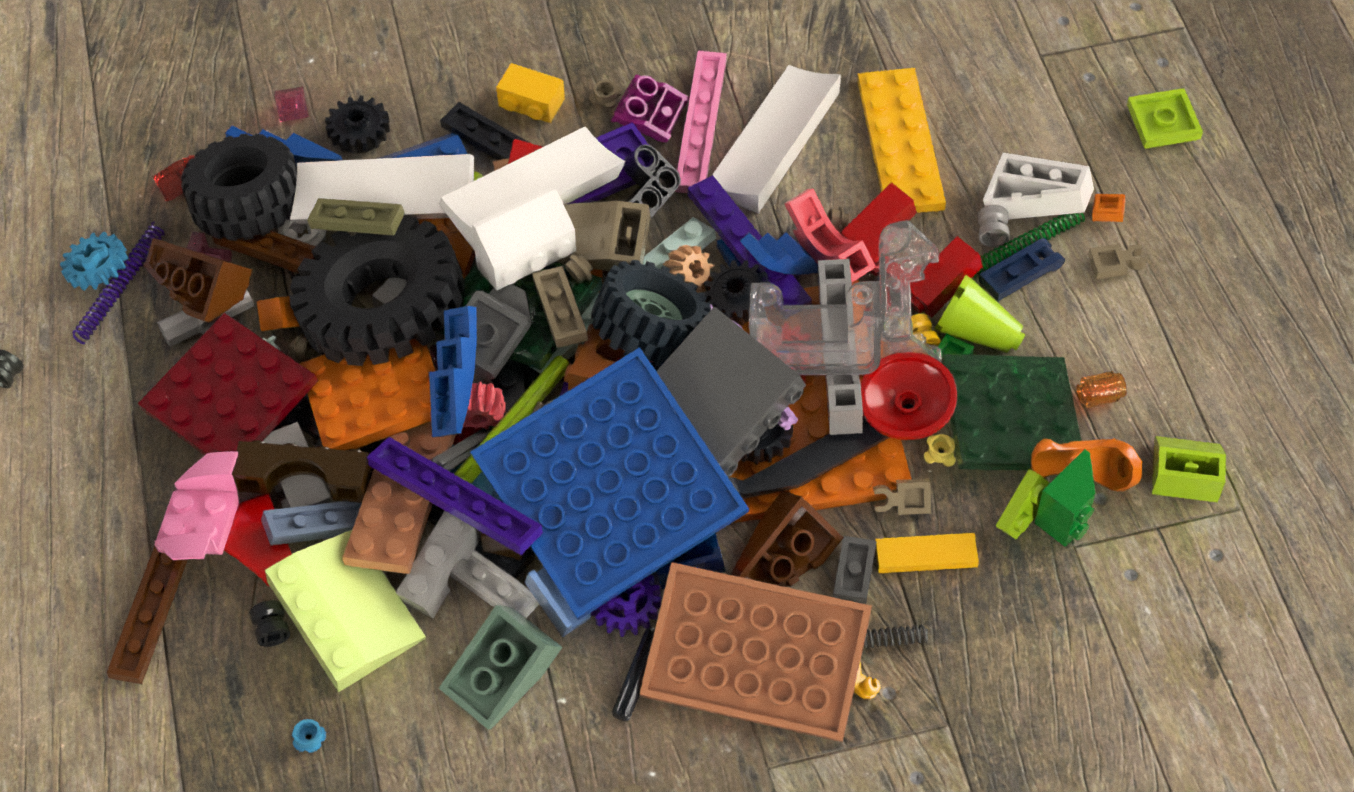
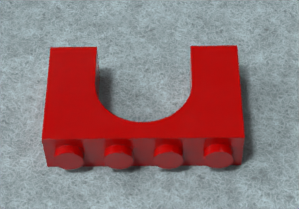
(941, 277)

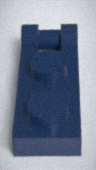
(1021, 269)

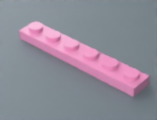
(701, 119)

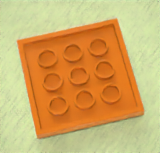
(370, 400)

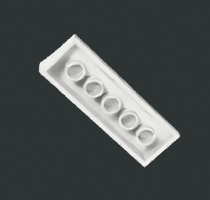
(776, 135)
(569, 164)
(407, 181)

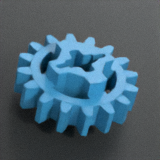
(94, 261)

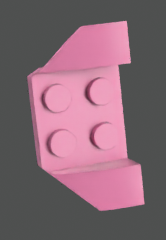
(200, 509)

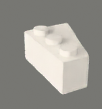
(1039, 187)

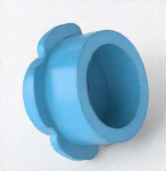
(305, 728)

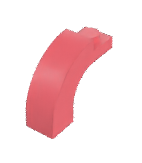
(822, 239)

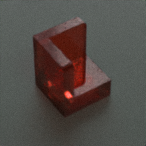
(170, 179)

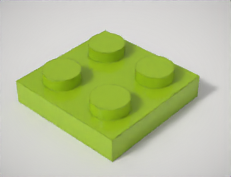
(1164, 118)

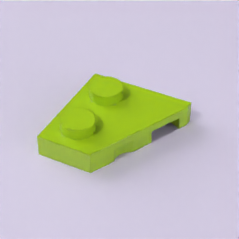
(1023, 505)

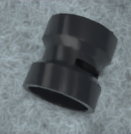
(270, 625)

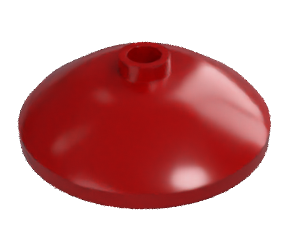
(908, 380)

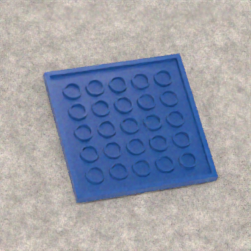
(611, 482)

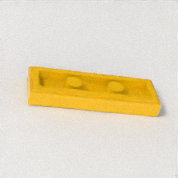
(926, 553)

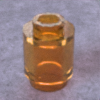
(1101, 389)

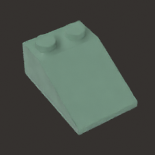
(499, 665)

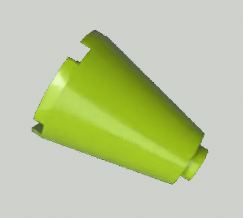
(980, 319)

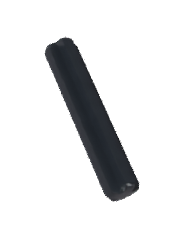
(632, 684)

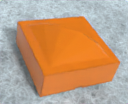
(1108, 207)

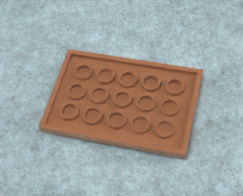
(756, 652)

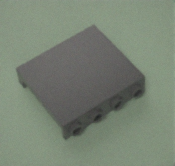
(729, 387)

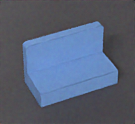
(552, 602)

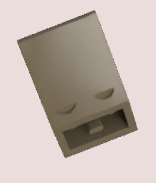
(609, 232)

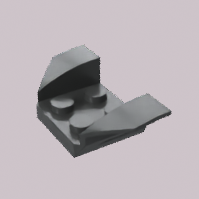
(501, 325)

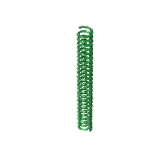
(1008, 250)

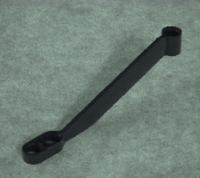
(810, 462)

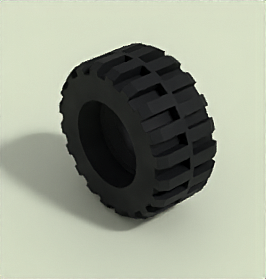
(240, 186)

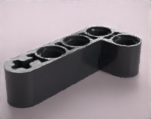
(648, 177)

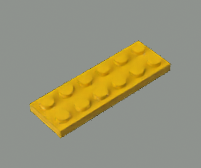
(901, 136)

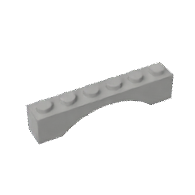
(842, 391)

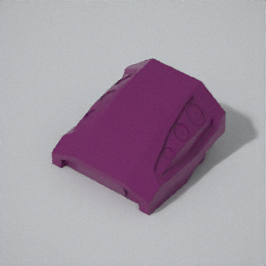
(651, 107)

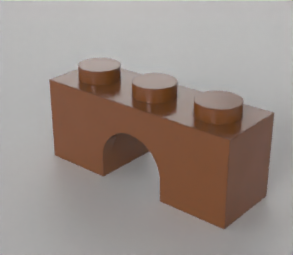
(591, 358)

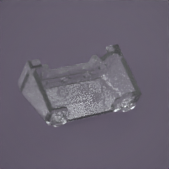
(901, 260)
(820, 337)

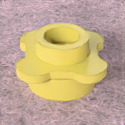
(940, 442)

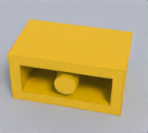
(530, 93)

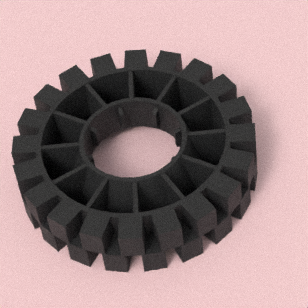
(331, 282)

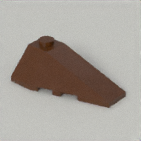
(196, 280)
(787, 543)

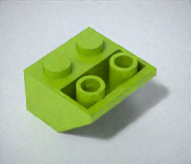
(1188, 469)

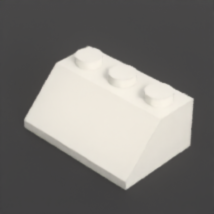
(523, 238)

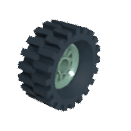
(647, 309)

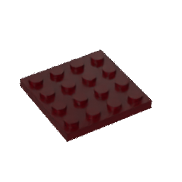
(227, 389)

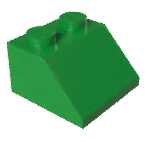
(1068, 501)

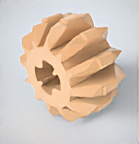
(691, 264)

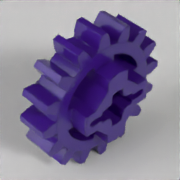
(624, 615)

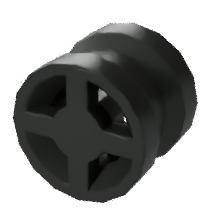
(9, 367)

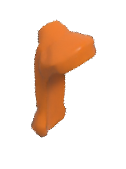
(1113, 461)

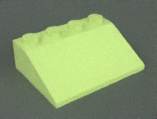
(343, 611)

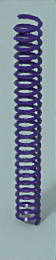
(94, 318)

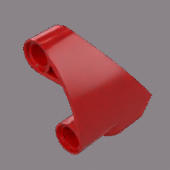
(248, 538)

